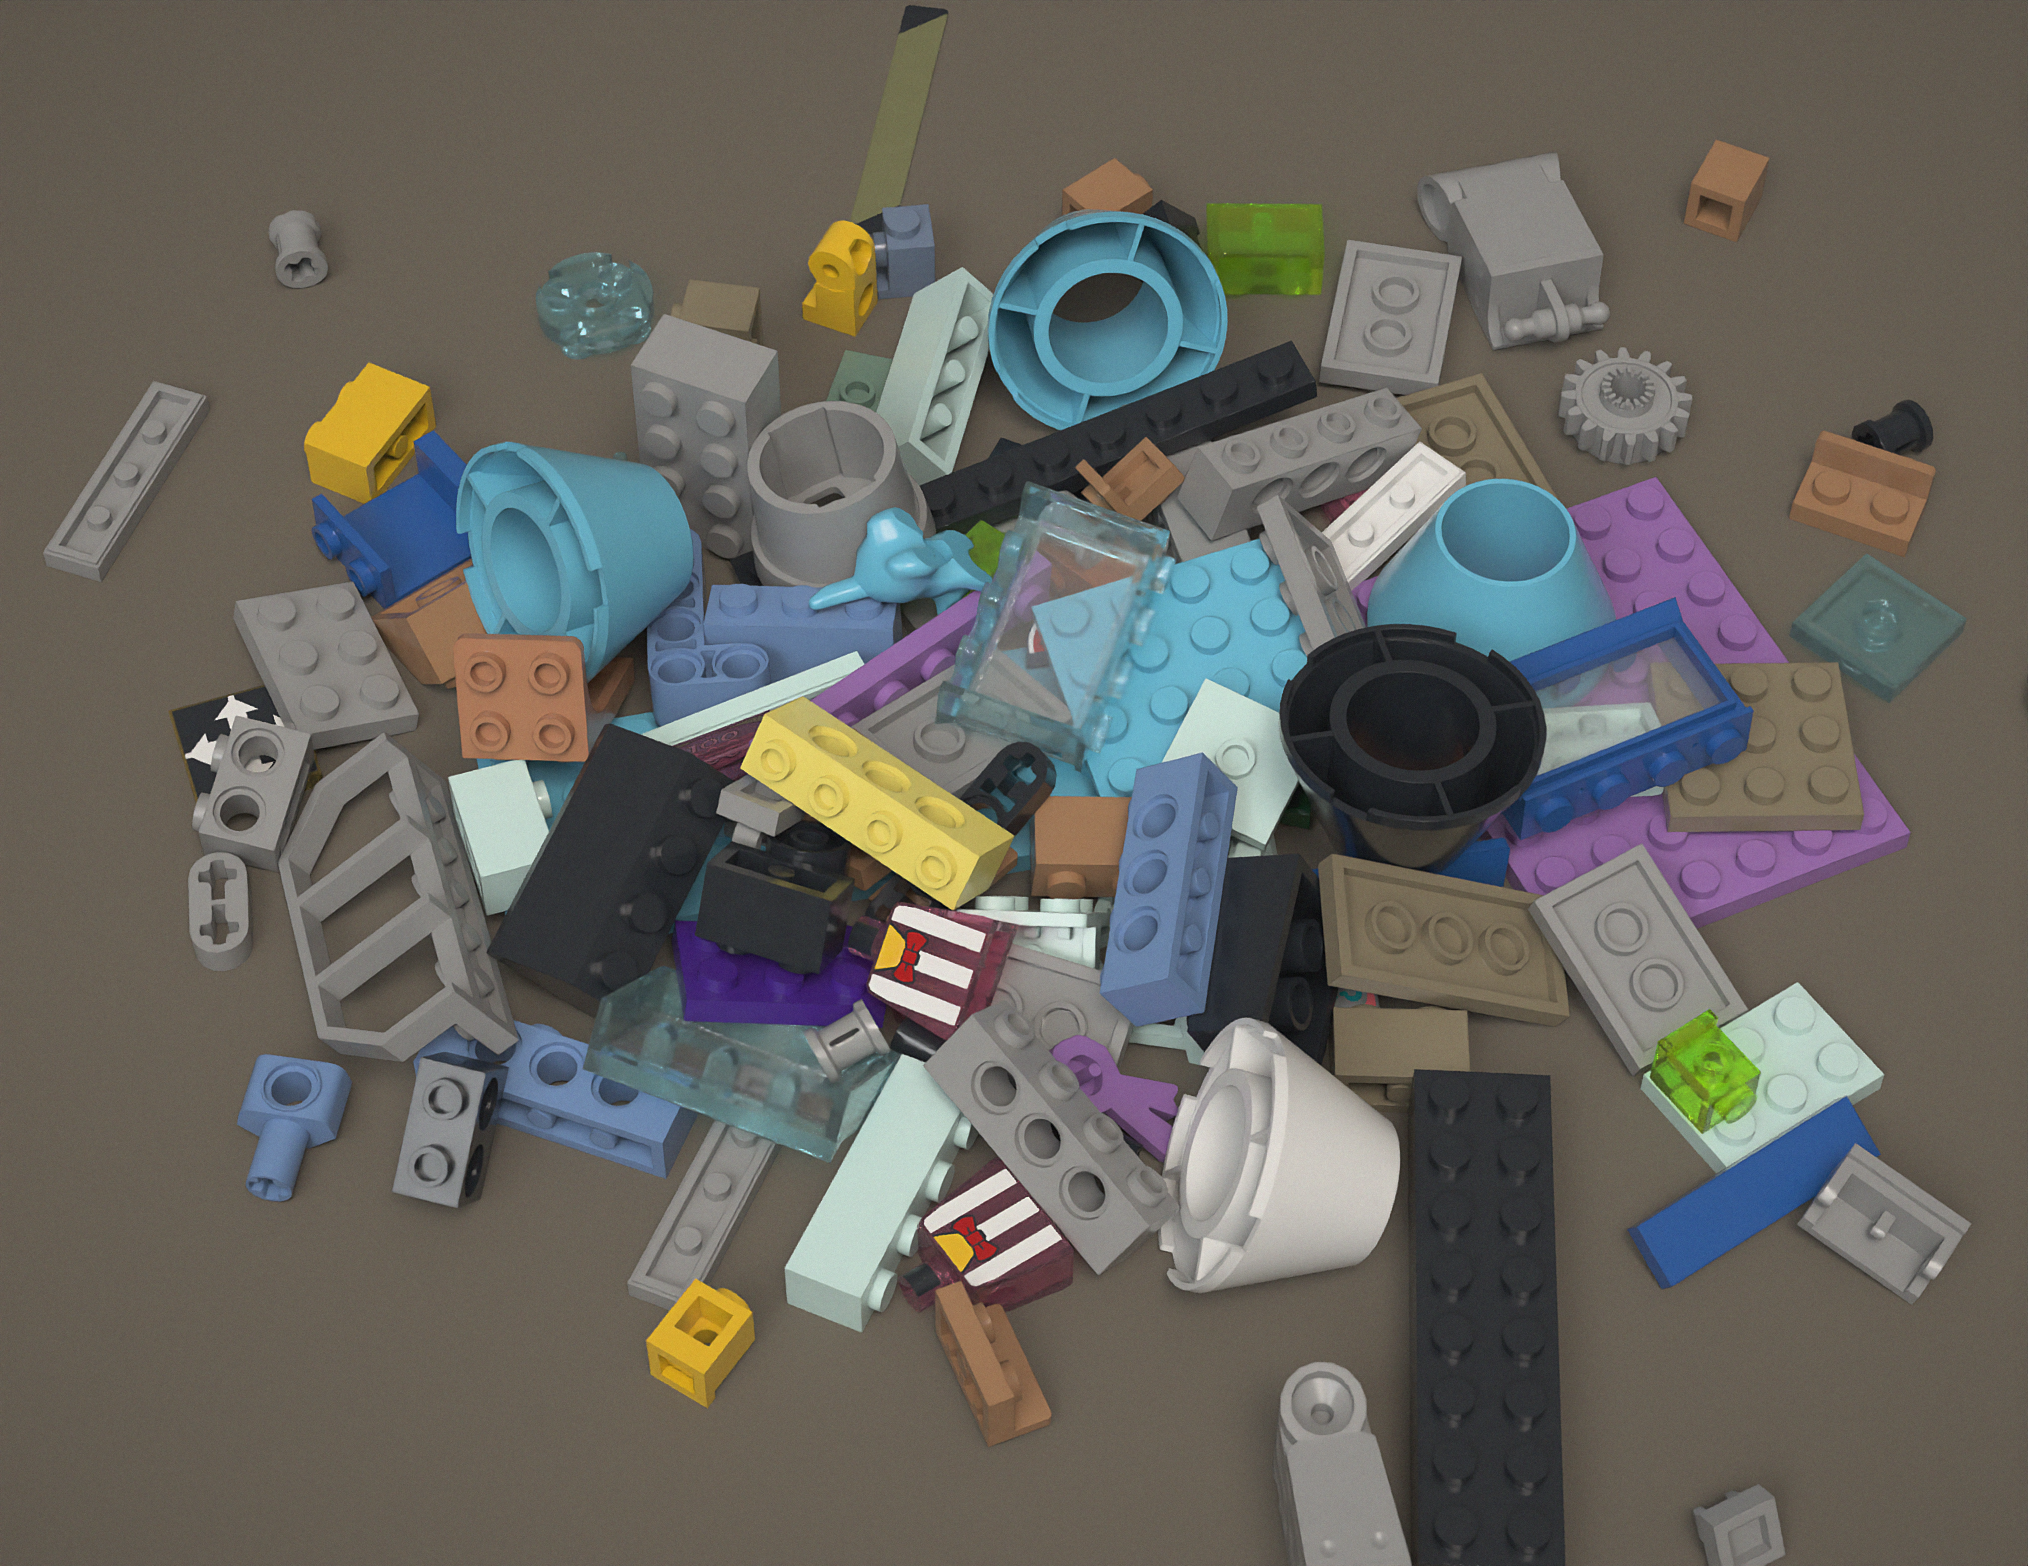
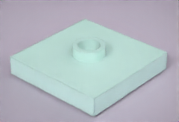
(1247, 748)

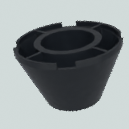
(1410, 742)

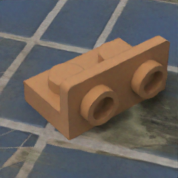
(1863, 493)
(989, 1366)

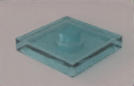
(1878, 627)

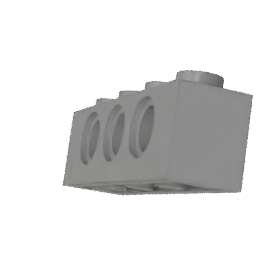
(1299, 459)
(1018, 1128)

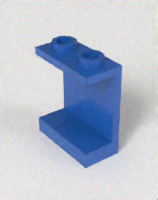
(402, 534)

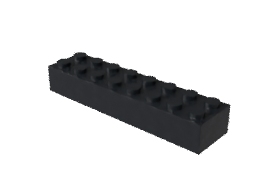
(1483, 1322)

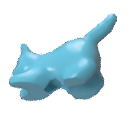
(902, 566)

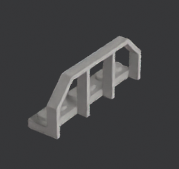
(445, 911)

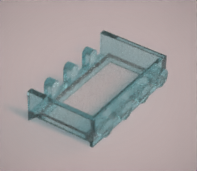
(1057, 626)
(732, 1072)

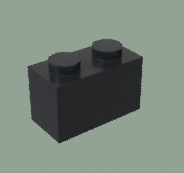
(774, 908)

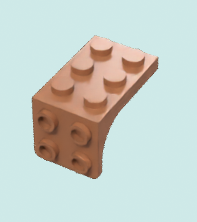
(533, 697)

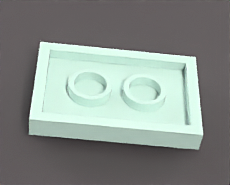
(1802, 1068)

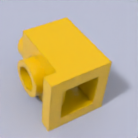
(678, 1346)

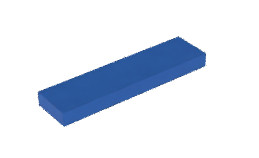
(1748, 1193)

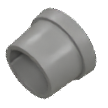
(812, 455)

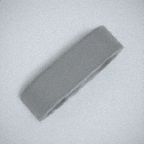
(207, 912)

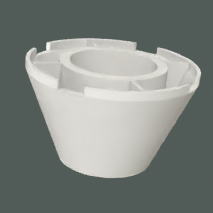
(1273, 1167)

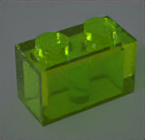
(1266, 247)

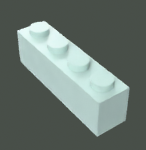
(937, 373)
(878, 1198)

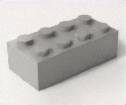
(697, 416)

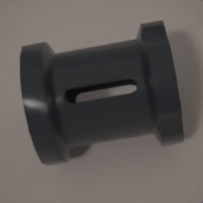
(1899, 431)

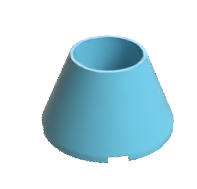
(1085, 369)
(571, 545)
(1497, 571)

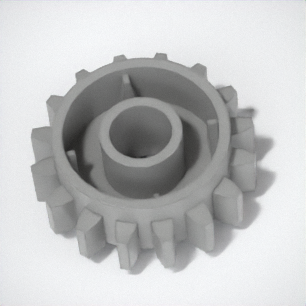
(1624, 407)

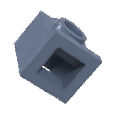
(904, 251)

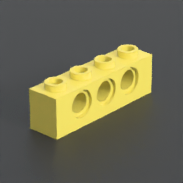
(877, 802)

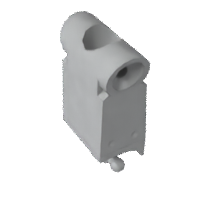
(1522, 248)
(1332, 1475)

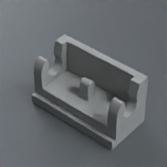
(1884, 1224)

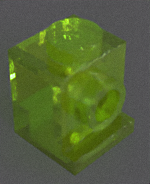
(1705, 1073)

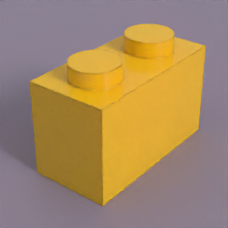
(369, 433)

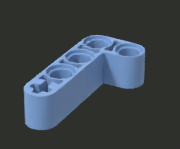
(684, 670)

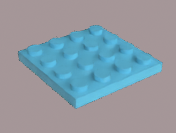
(1215, 623)

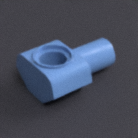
(289, 1130)

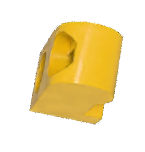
(844, 279)

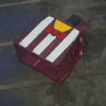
(934, 962)
(992, 1242)

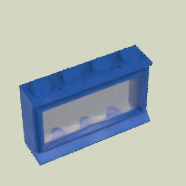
(1625, 715)

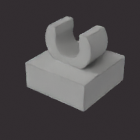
(757, 811)
(1741, 1529)

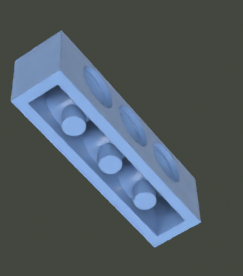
(1169, 890)
(578, 1113)

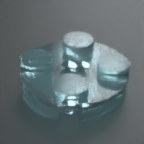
(598, 330)

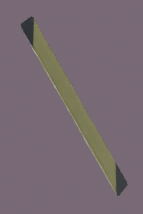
(899, 115)

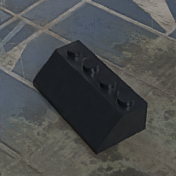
(612, 869)

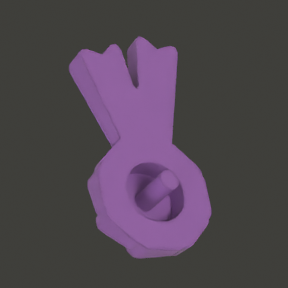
(1132, 1102)

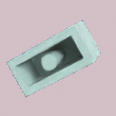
(500, 827)

